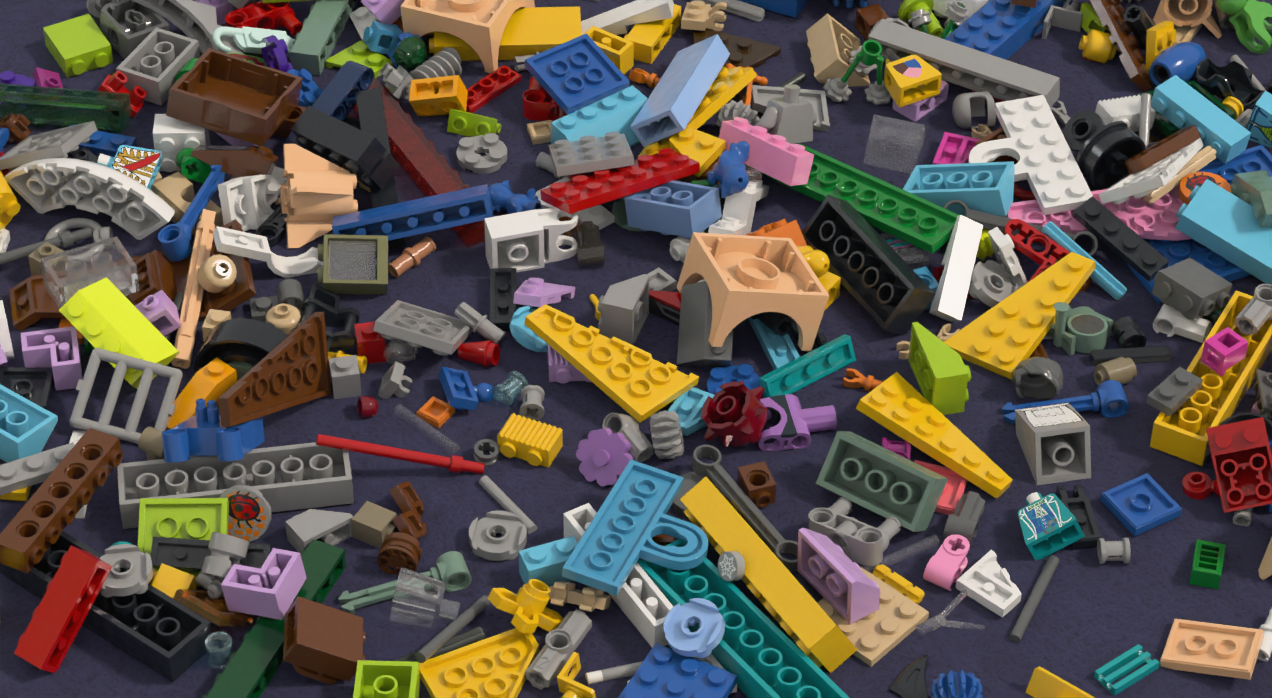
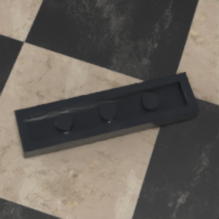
(1120, 238)
(190, 553)

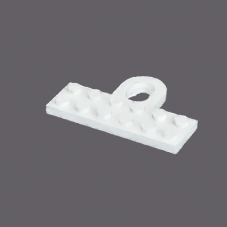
(1040, 152)

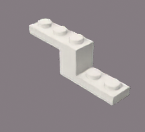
(739, 210)

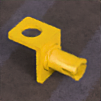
(567, 684)

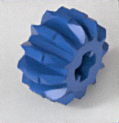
(956, 685)

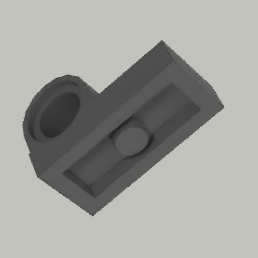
(288, 292)

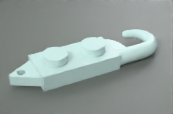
(249, 38)

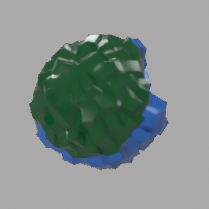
(409, 52)

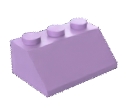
(836, 576)

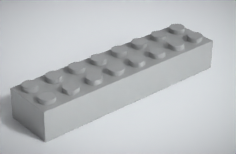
(285, 475)

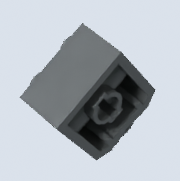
(125, 23)

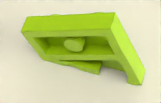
(360, 54)

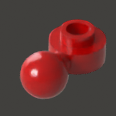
(1199, 485)

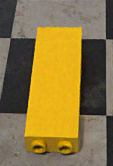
(523, 35)

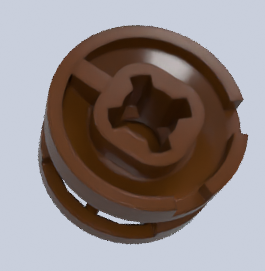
(399, 551)

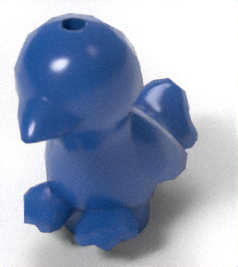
(731, 170)
(505, 199)

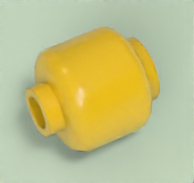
(1097, 47)

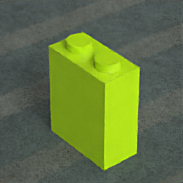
(78, 45)

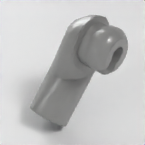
(211, 584)

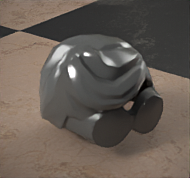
(1038, 378)

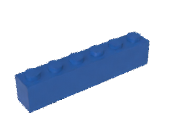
(418, 215)

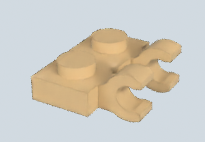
(702, 16)
(588, 598)

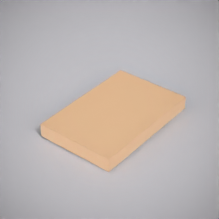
(1212, 649)

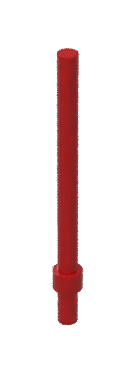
(453, 463)

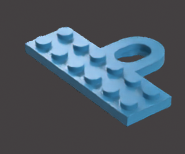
(625, 531)

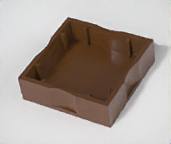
(234, 97)

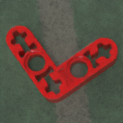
(1035, 236)

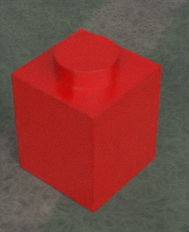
(369, 342)

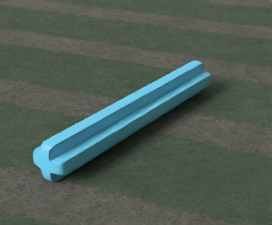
(1099, 275)

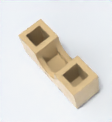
(179, 194)

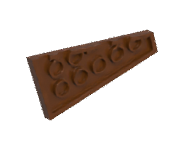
(1111, 16)

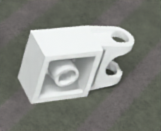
(528, 239)

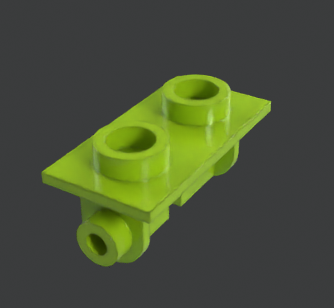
(471, 124)

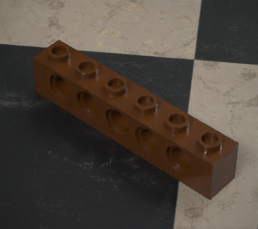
(59, 500)

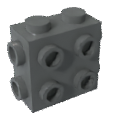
(1191, 289)

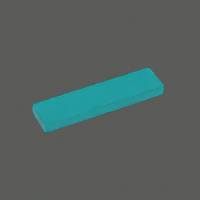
(809, 368)

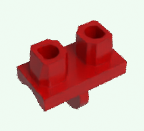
(115, 84)

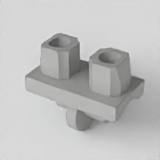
(396, 80)

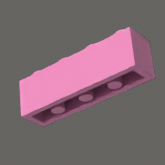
(769, 152)

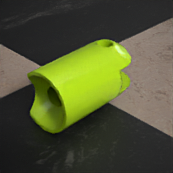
(1090, 19)

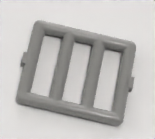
(122, 362)

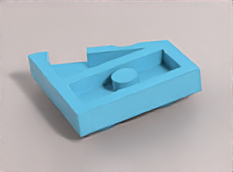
(689, 410)

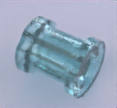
(509, 388)
(218, 646)

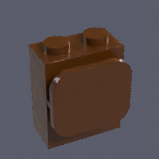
(322, 641)

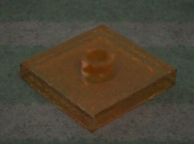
(212, 609)

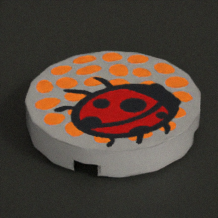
(248, 512)

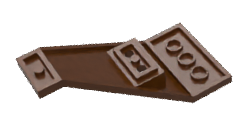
(155, 273)

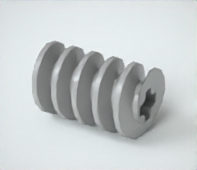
(442, 64)

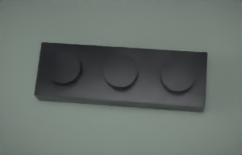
(502, 289)

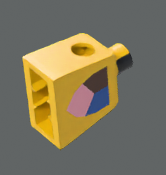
(910, 79)

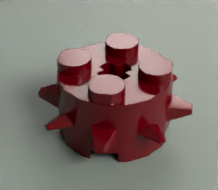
(735, 414)

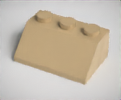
(831, 49)

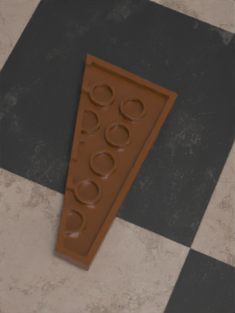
(284, 378)

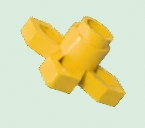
(527, 606)

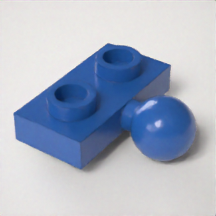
(461, 392)

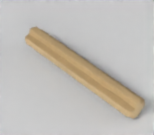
(1197, 162)

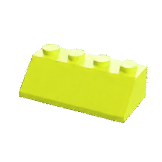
(117, 326)

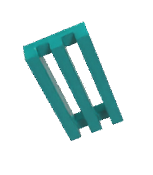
(1151, 665)

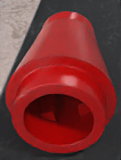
(481, 353)

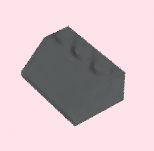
(695, 330)

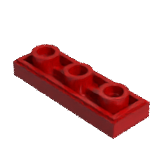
(491, 87)

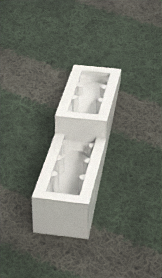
(635, 12)
(958, 269)

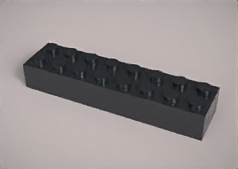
(142, 625)

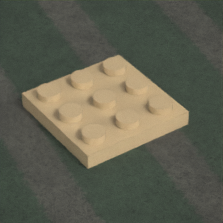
(882, 629)

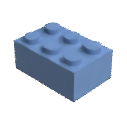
(674, 208)

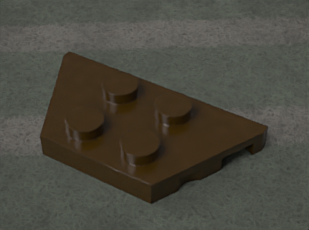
(742, 50)

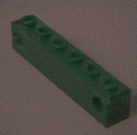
(66, 106)

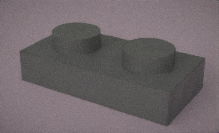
(1174, 391)

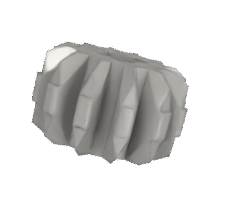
(734, 109)
(666, 434)

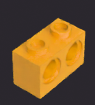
(438, 95)

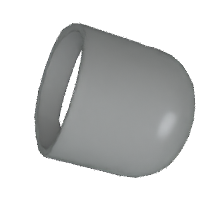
(973, 105)

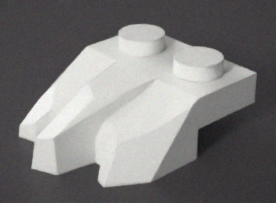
(247, 200)

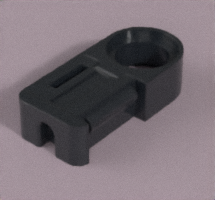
(274, 226)

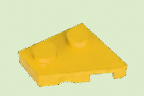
(698, 146)

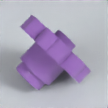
(603, 456)

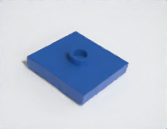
(1141, 504)

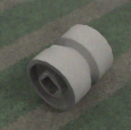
(224, 553)

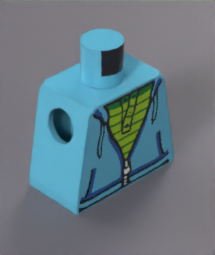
(1261, 121)

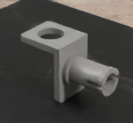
(1064, 17)

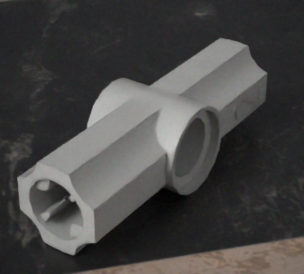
(558, 649)

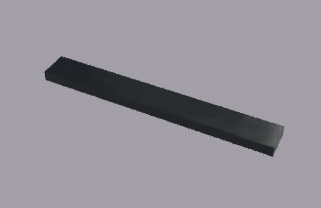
(373, 122)

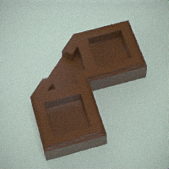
(412, 508)

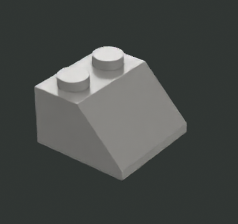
(624, 309)

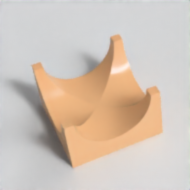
(474, 21)
(752, 278)

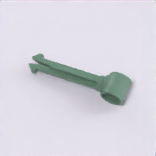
(449, 569)

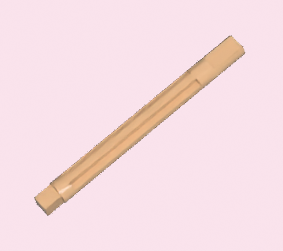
(193, 291)

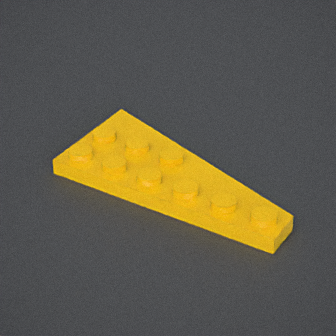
(1021, 321)
(612, 364)
(917, 421)

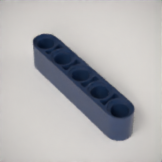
(340, 94)

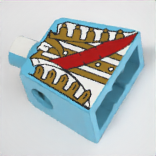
(135, 162)

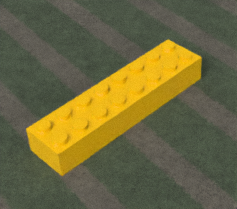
(1218, 398)
(768, 577)

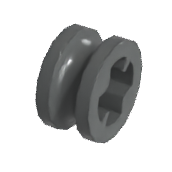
(486, 445)

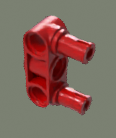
(265, 17)
(539, 104)

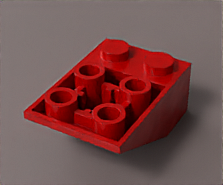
(1242, 463)

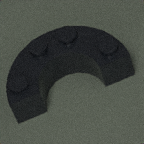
(239, 341)

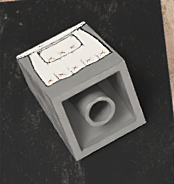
(1054, 443)

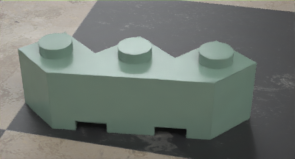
(1255, 190)

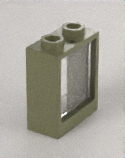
(352, 264)

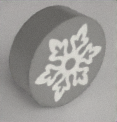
(731, 566)

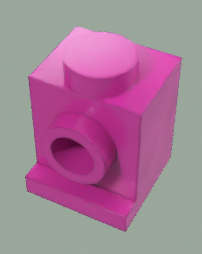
(1224, 350)

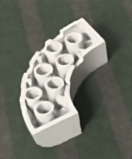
(92, 188)

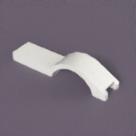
(257, 248)

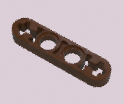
(1162, 149)

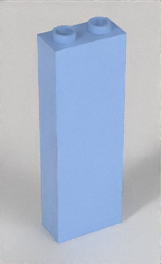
(680, 90)

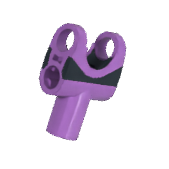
(794, 423)

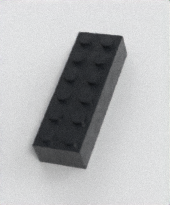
(868, 265)

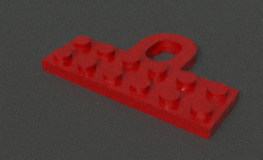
(610, 184)

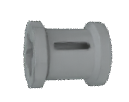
(532, 402)
(1113, 550)

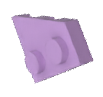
(537, 293)

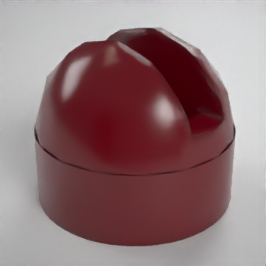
(367, 406)

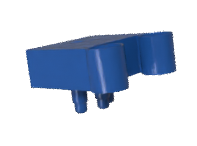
(205, 437)

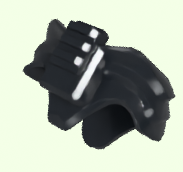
(1219, 79)

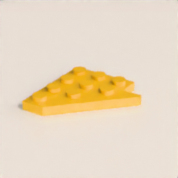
(482, 669)

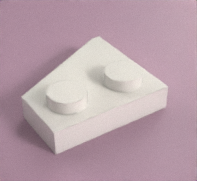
(990, 585)

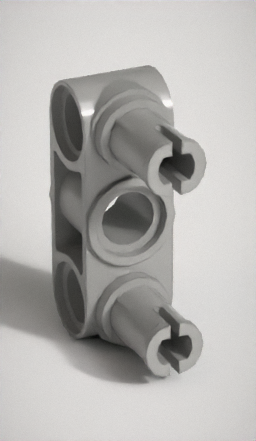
(858, 540)

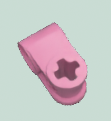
(948, 562)

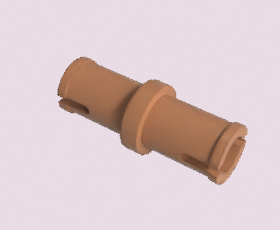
(411, 256)

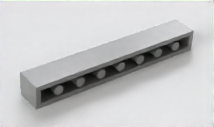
(966, 65)

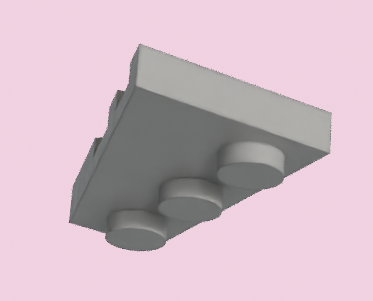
(763, 94)

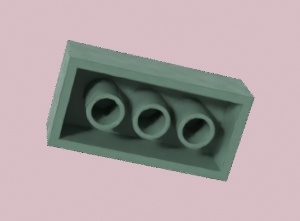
(881, 480)

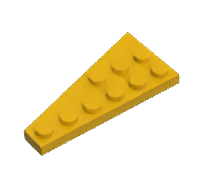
(724, 88)

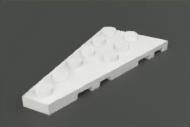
(1151, 177)

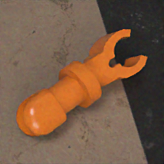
(641, 76)
(859, 380)

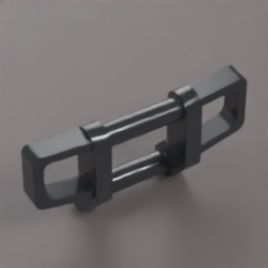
(333, 317)

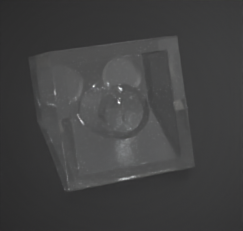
(894, 144)

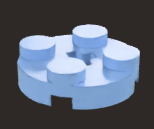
(701, 641)

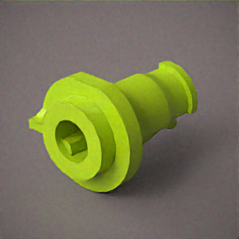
(910, 6)

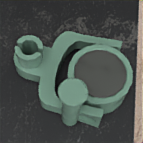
(1084, 330)

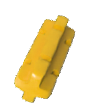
(898, 583)

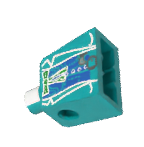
(1047, 525)

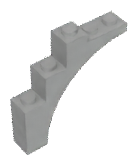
(194, 19)

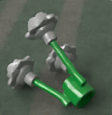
(863, 60)

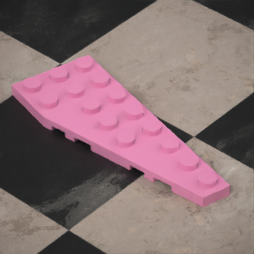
(1145, 219)

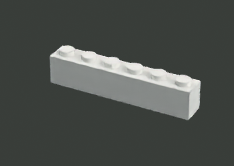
(639, 595)

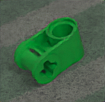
(192, 167)

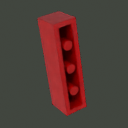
(62, 609)

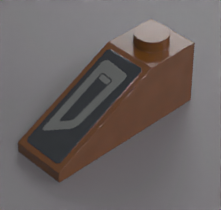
(238, 160)

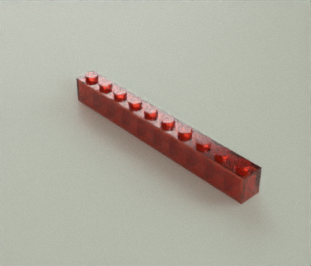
(423, 162)

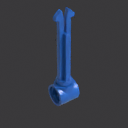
(176, 237)
(1107, 399)

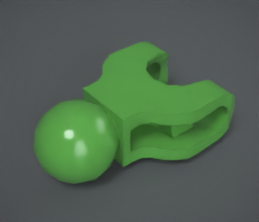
(1250, 22)

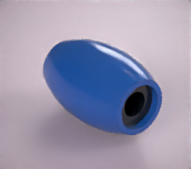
(1177, 60)

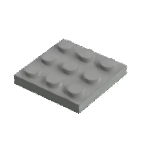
(47, 145)
(590, 154)
(422, 327)

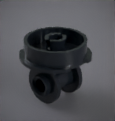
(1101, 148)

